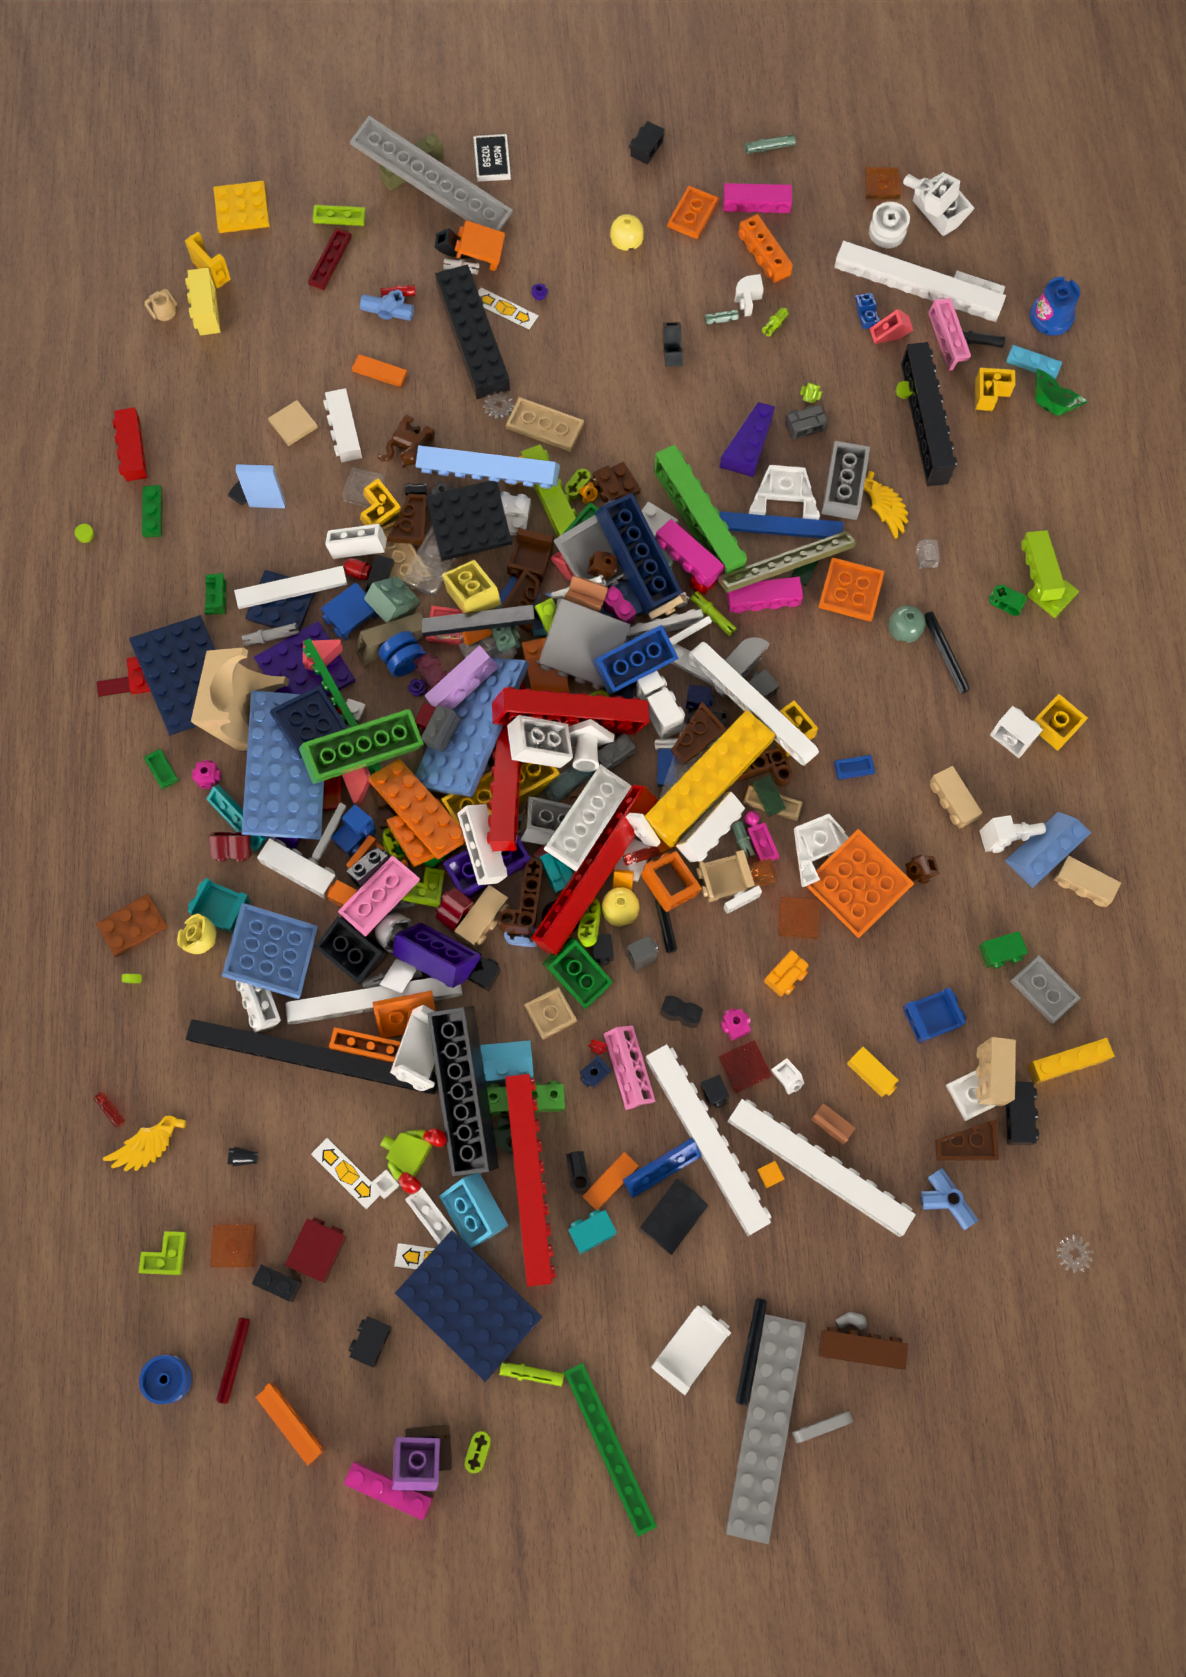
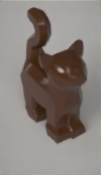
(408, 439)

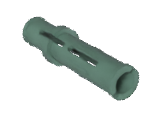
(767, 144)

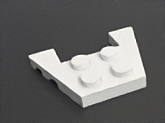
(785, 484)
(816, 841)

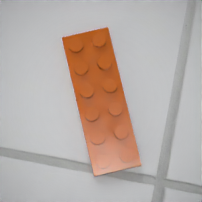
(418, 808)

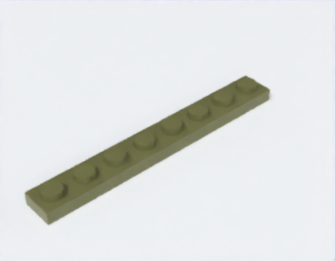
(786, 561)

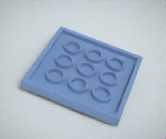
(270, 951)

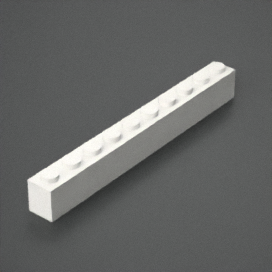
(919, 281)
(709, 1142)
(822, 1168)

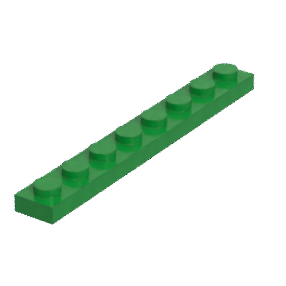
(329, 684)
(610, 1450)

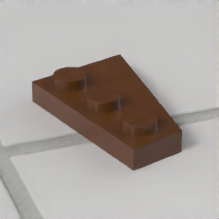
(523, 594)
(698, 734)
(971, 1144)

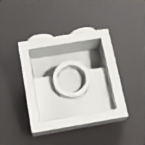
(516, 511)

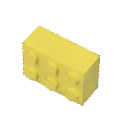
(203, 301)
(471, 588)

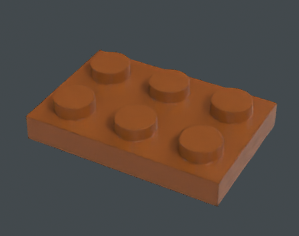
(131, 925)

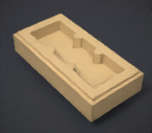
(668, 607)

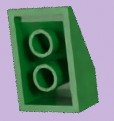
(578, 973)

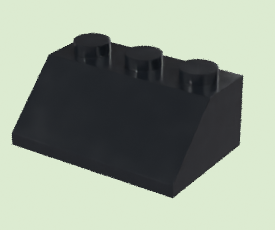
(351, 950)
(673, 1216)

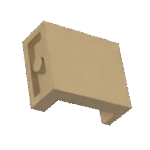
(725, 877)

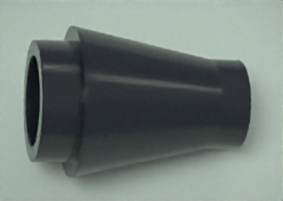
(239, 1156)

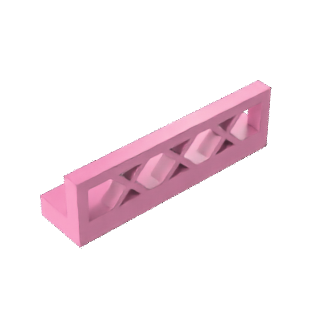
(949, 332)
(626, 1067)

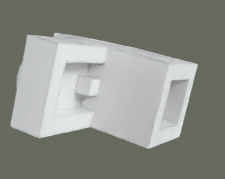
(748, 289)

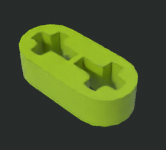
(574, 482)
(389, 846)
(482, 1453)

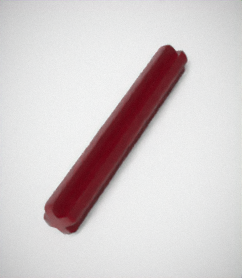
(233, 1360)

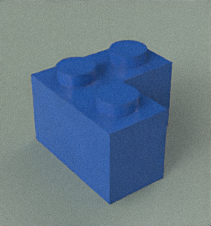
(354, 831)

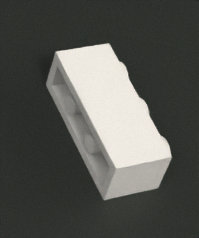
(356, 541)

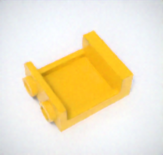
(200, 258)

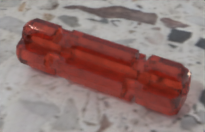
(641, 855)
(109, 1110)

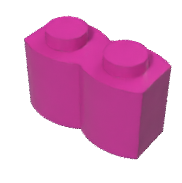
(618, 607)

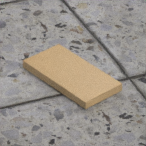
(544, 424)
(401, 553)

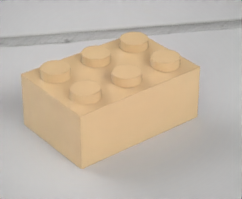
(996, 1071)

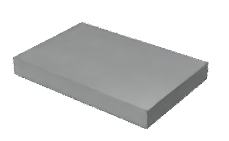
(326, 837)
(1045, 989)

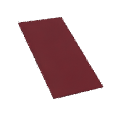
(113, 686)

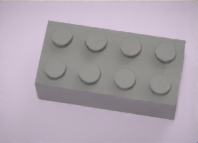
(845, 480)

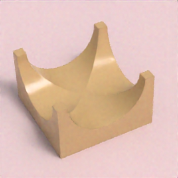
(225, 695)

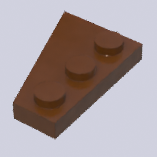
(410, 524)

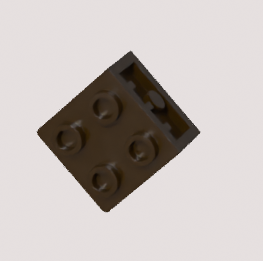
(438, 1431)

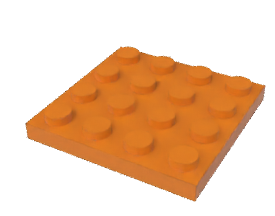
(859, 883)

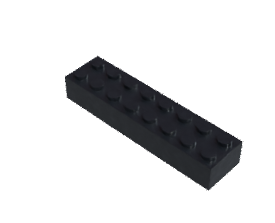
(472, 331)
(928, 414)
(463, 1091)

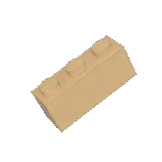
(955, 797)
(1087, 881)
(482, 917)

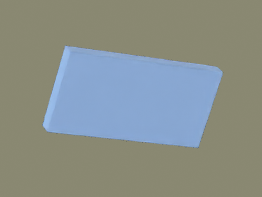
(260, 486)

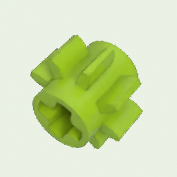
(811, 392)

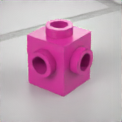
(206, 774)
(735, 1030)

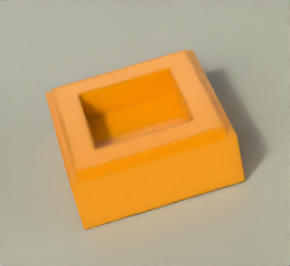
(623, 878)
(770, 1174)

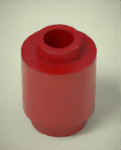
(357, 569)

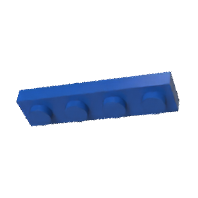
(662, 1167)

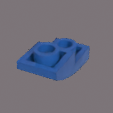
(867, 310)

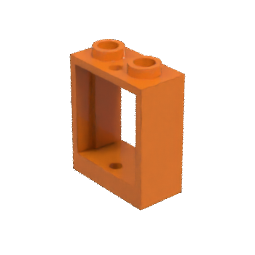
(658, 889)

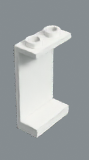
(415, 1054)
(691, 1348)

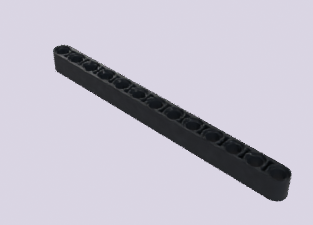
(298, 1054)

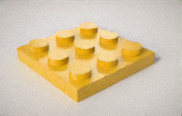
(241, 206)

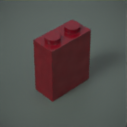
(316, 1249)

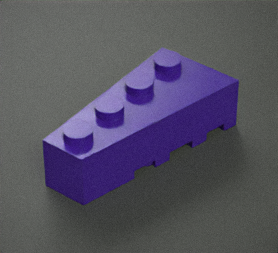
(747, 445)

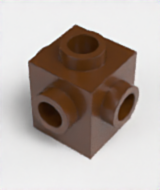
(602, 564)
(922, 869)

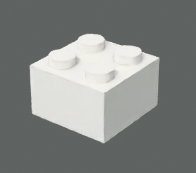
(1016, 731)

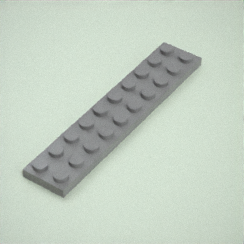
(429, 175)
(766, 1429)

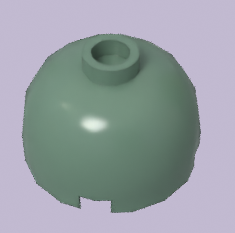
(906, 623)

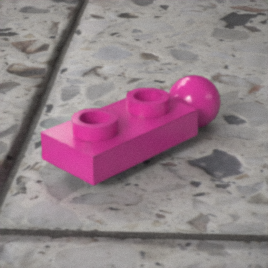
(760, 837)

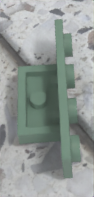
(506, 636)

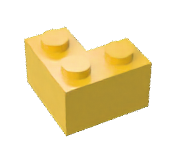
(991, 384)
(382, 503)
(800, 720)

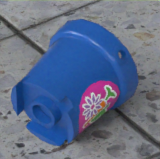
(1055, 309)

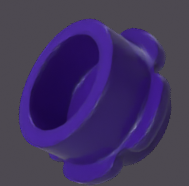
(539, 295)
(417, 692)

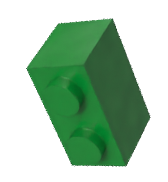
(1002, 950)

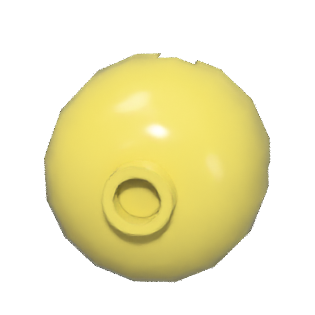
(627, 232)
(620, 906)
(197, 935)

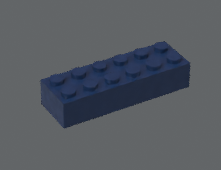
(638, 552)

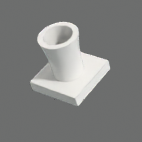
(586, 738)

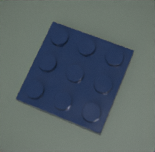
(282, 611)
(307, 718)

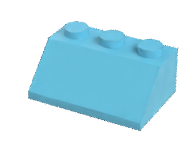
(506, 1060)
(473, 1210)

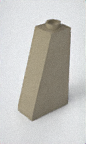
(373, 638)

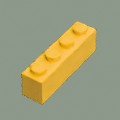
(1070, 1060)

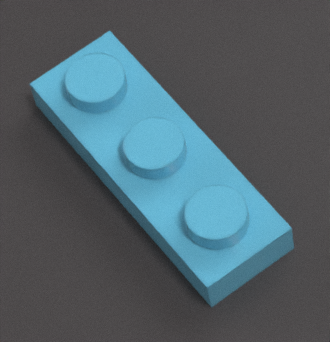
(1031, 361)

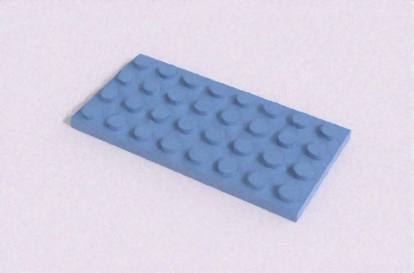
(467, 754)
(277, 784)

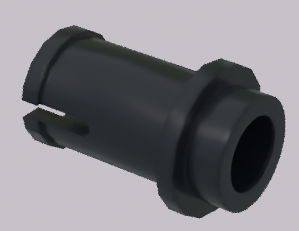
(415, 489)

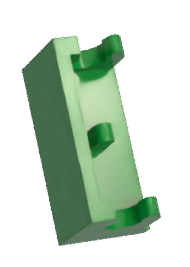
(215, 594)

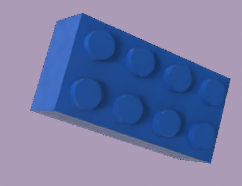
(635, 659)

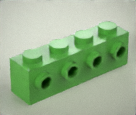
(549, 1097)

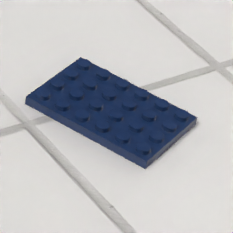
(173, 667)
(468, 1305)

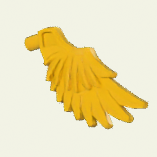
(886, 504)
(145, 1144)

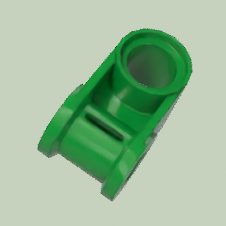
(1008, 600)

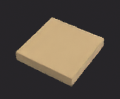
(292, 423)
(550, 1013)

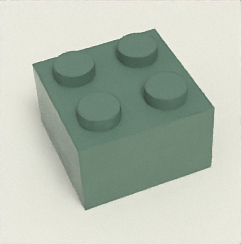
(392, 599)

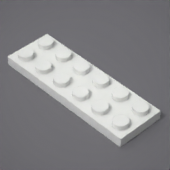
(587, 818)

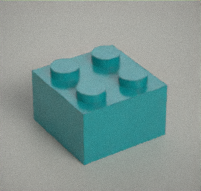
(592, 1231)

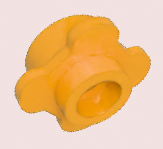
(591, 496)

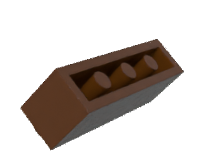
(862, 1349)

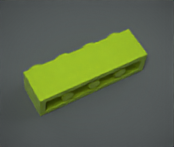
(1043, 565)

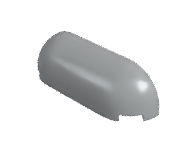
(745, 657)

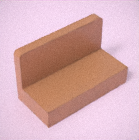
(586, 593)
(833, 1124)

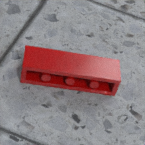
(130, 444)

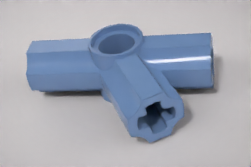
(388, 306)
(939, 1199)

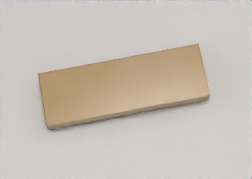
(792, 806)

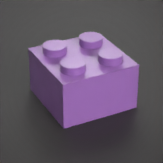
(416, 1464)

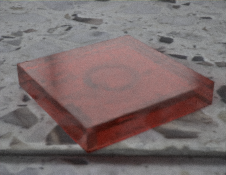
(745, 1066)

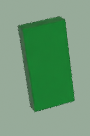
(161, 769)

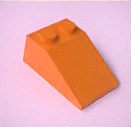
(539, 678)

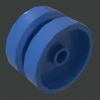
(400, 653)
(152, 1379)

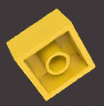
(1059, 722)

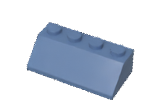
(1045, 851)

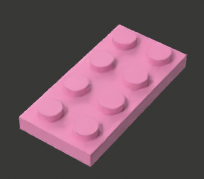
(378, 895)

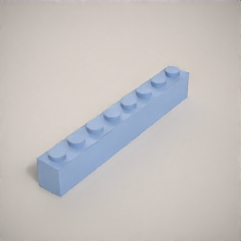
(487, 466)

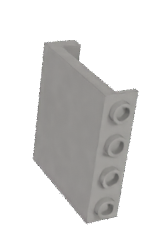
(581, 543)
(578, 638)

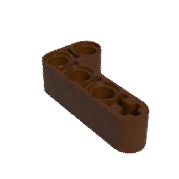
(771, 766)
(527, 896)

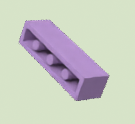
(462, 679)

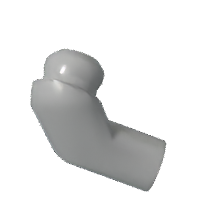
(852, 1318)

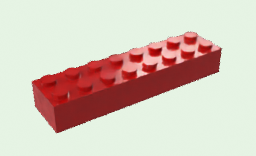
(612, 713)

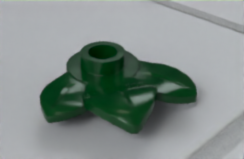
(503, 1134)

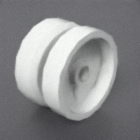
(889, 224)

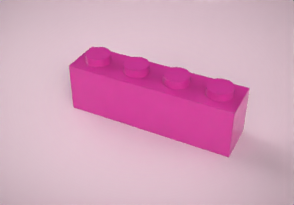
(757, 198)
(689, 553)
(766, 594)
(380, 1487)

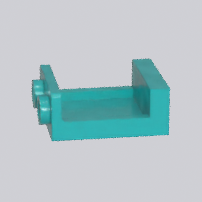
(218, 904)

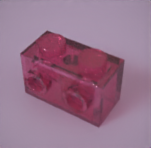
(429, 670)

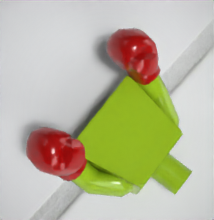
(408, 1154)

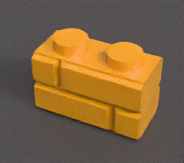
(786, 974)

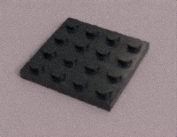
(469, 520)

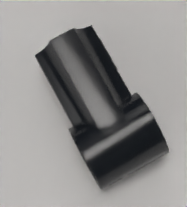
(578, 1170)

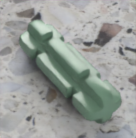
(723, 316)

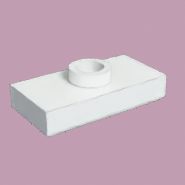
(643, 829)
(742, 898)

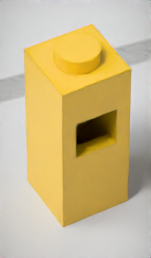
(873, 1072)

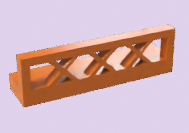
(290, 1423)

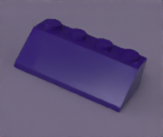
(463, 875)
(435, 954)

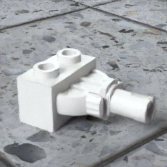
(935, 193)
(1001, 832)

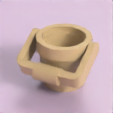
(162, 304)

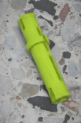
(708, 609)
(532, 1374)

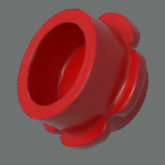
(597, 1047)

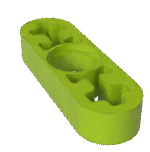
(592, 928)

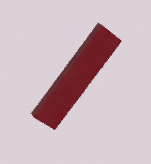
(329, 259)

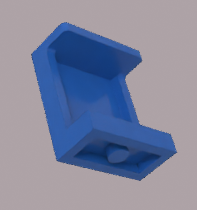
(348, 611)
(934, 1015)

